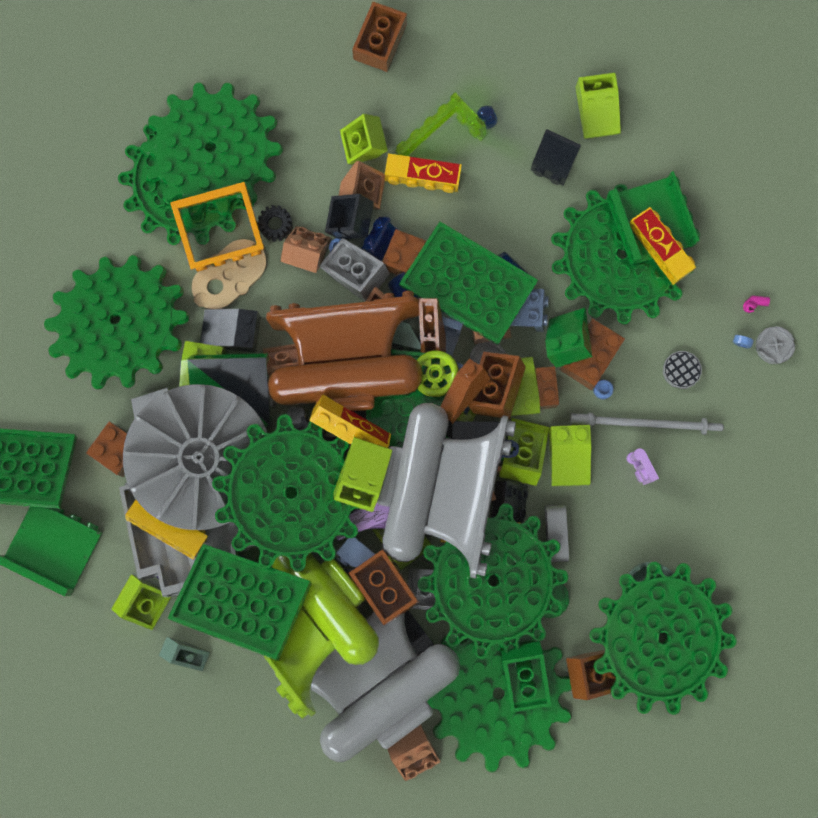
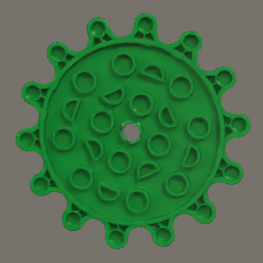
(215, 120)
(148, 198)
(598, 271)
(119, 348)
(259, 499)
(511, 606)
(686, 656)
(487, 723)

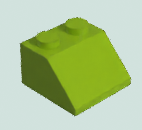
(363, 139)
(140, 602)

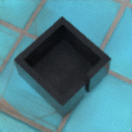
(349, 216)

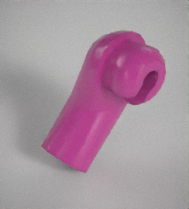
(752, 302)

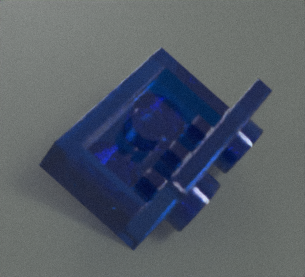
(379, 238)

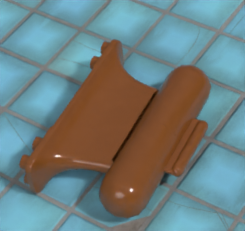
(345, 353)

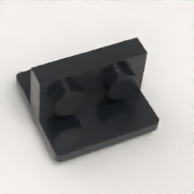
(513, 494)

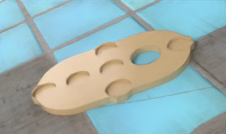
(235, 276)

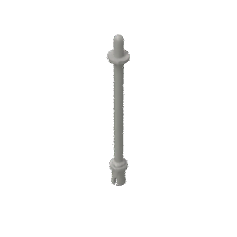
(590, 419)

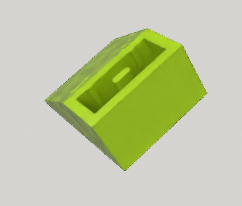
(598, 105)
(362, 474)

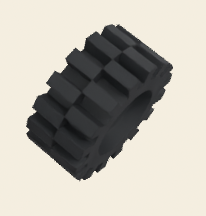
(271, 213)

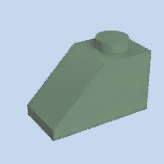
(406, 338)
(184, 654)

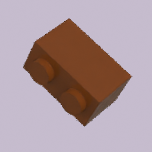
(547, 387)

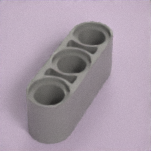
(557, 529)

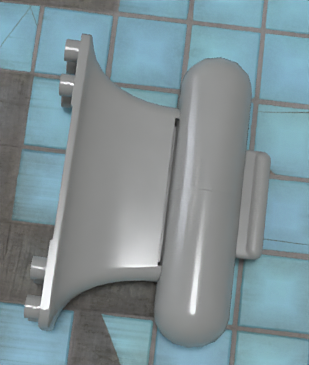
(441, 487)
(384, 695)

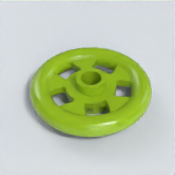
(445, 360)

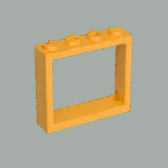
(207, 197)

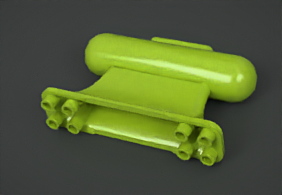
(323, 624)

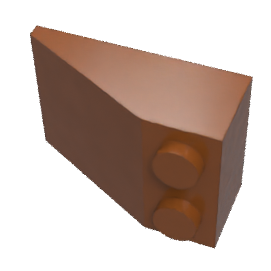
(585, 680)

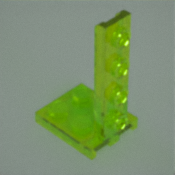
(456, 106)

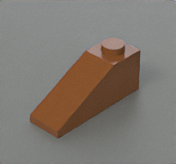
(431, 325)
(464, 389)

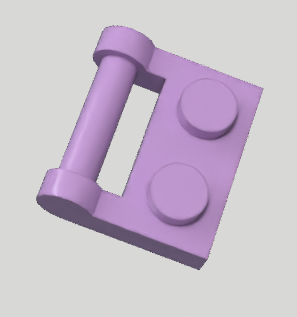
(644, 470)

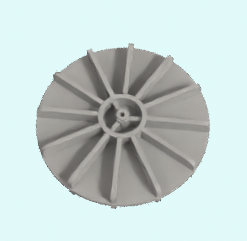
(179, 450)

